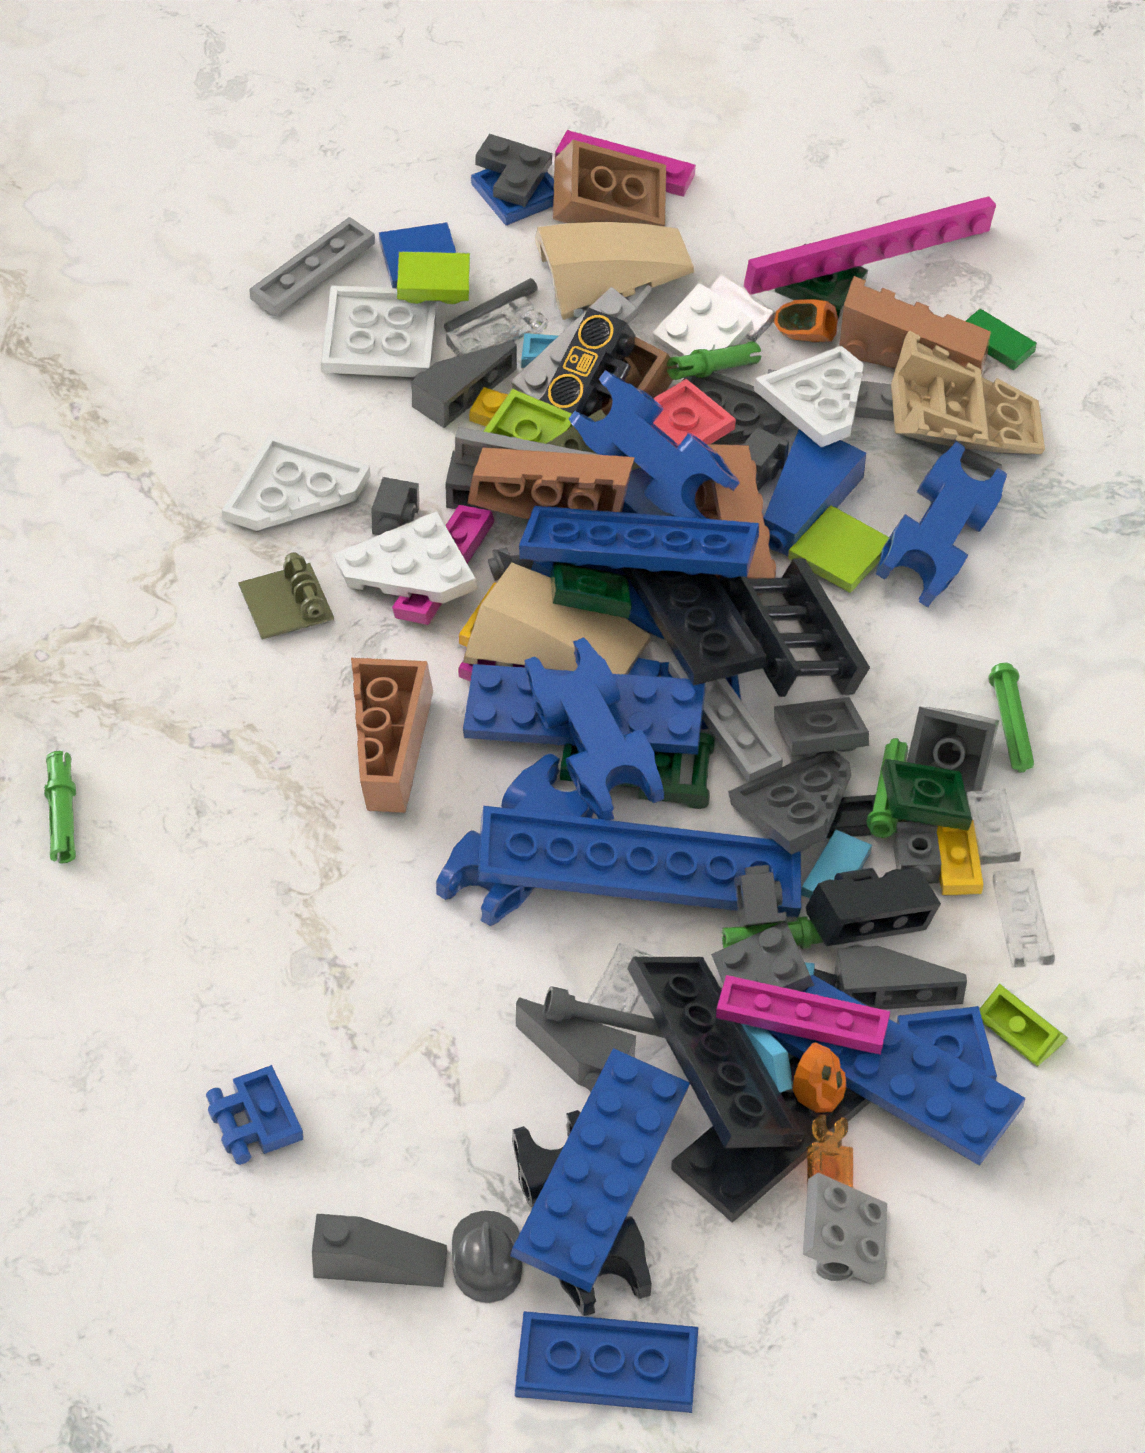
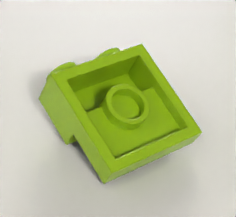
(528, 419)

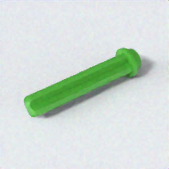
(1004, 680)
(880, 819)

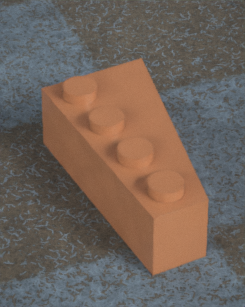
(878, 323)
(521, 479)
(740, 505)
(390, 726)

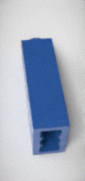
(808, 486)

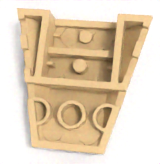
(604, 255)
(954, 403)
(523, 623)

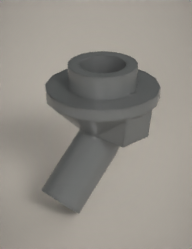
(502, 561)

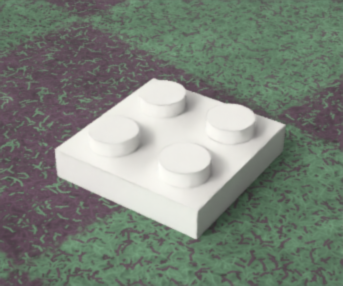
(703, 323)

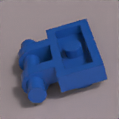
(266, 1108)

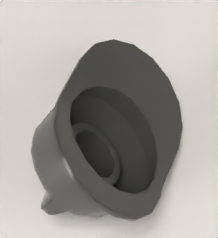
(483, 1258)

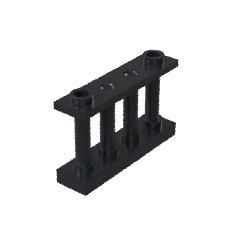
(817, 617)

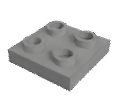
(844, 1231)

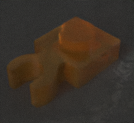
(829, 1155)

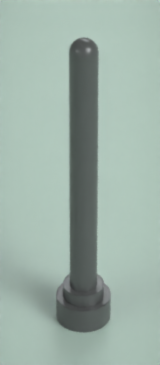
(561, 1005)

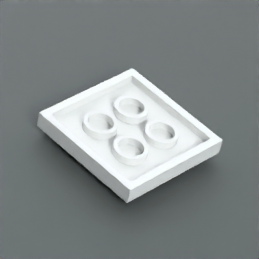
(377, 333)

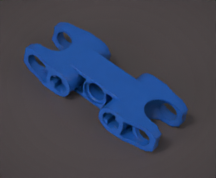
(632, 433)
(929, 544)
(604, 752)
(528, 792)

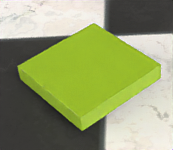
(433, 277)
(840, 548)

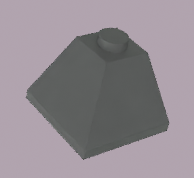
(954, 742)

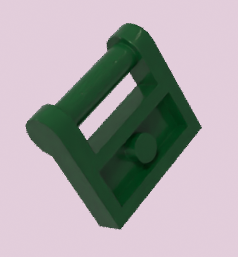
(669, 769)

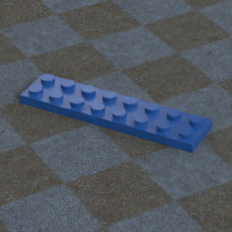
(628, 859)

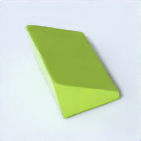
(1020, 1026)

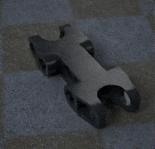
(628, 1251)

